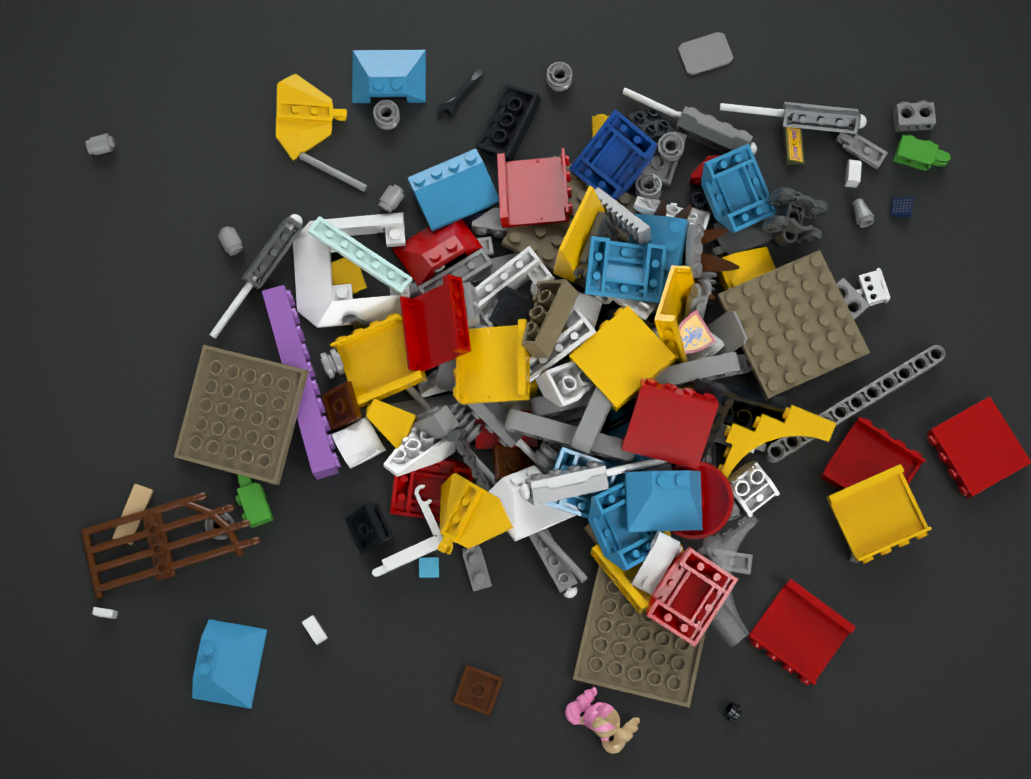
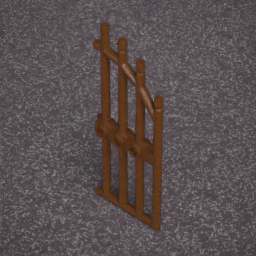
(158, 541)

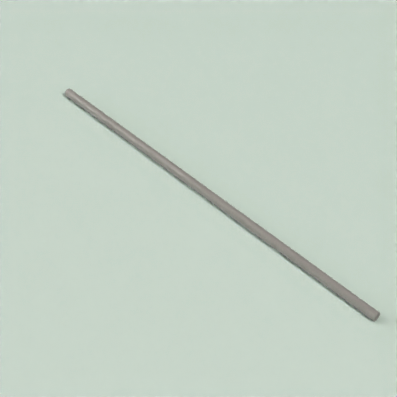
(490, 476)

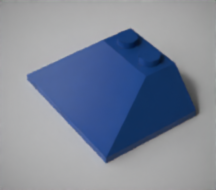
(615, 156)

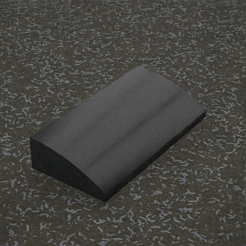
(508, 122)

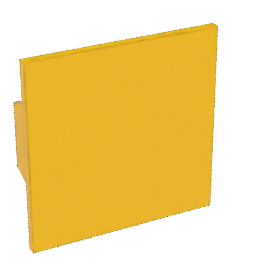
(348, 273)

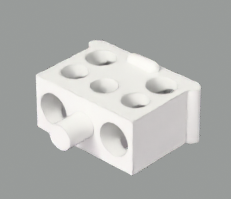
(876, 284)

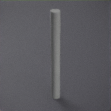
(332, 171)

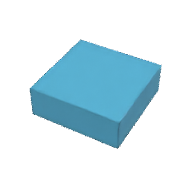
(429, 567)

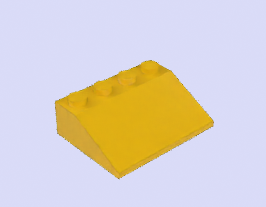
(577, 235)
(751, 264)

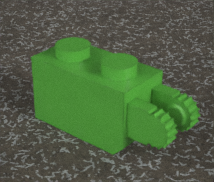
(920, 153)
(254, 502)

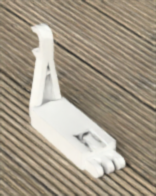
(417, 550)

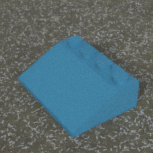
(453, 189)
(667, 232)

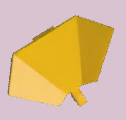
(303, 115)
(469, 514)

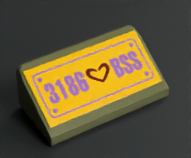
(793, 146)

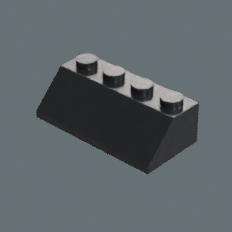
(725, 400)
(750, 404)

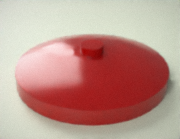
(716, 501)

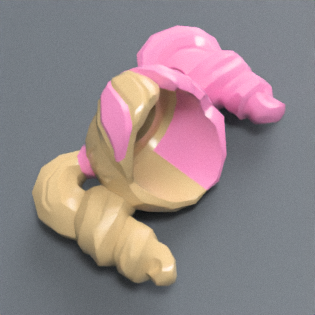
(602, 720)

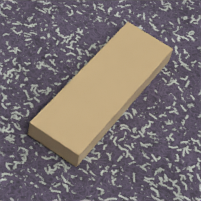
(137, 502)

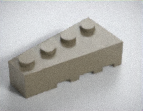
(550, 312)

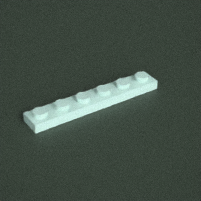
(360, 255)

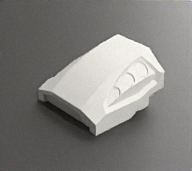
(358, 442)
(752, 487)

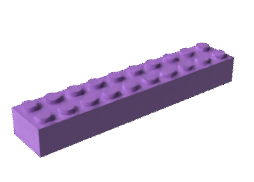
(294, 353)

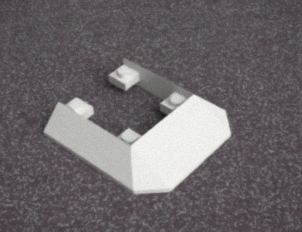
(514, 275)
(328, 303)

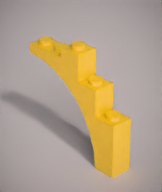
(796, 423)

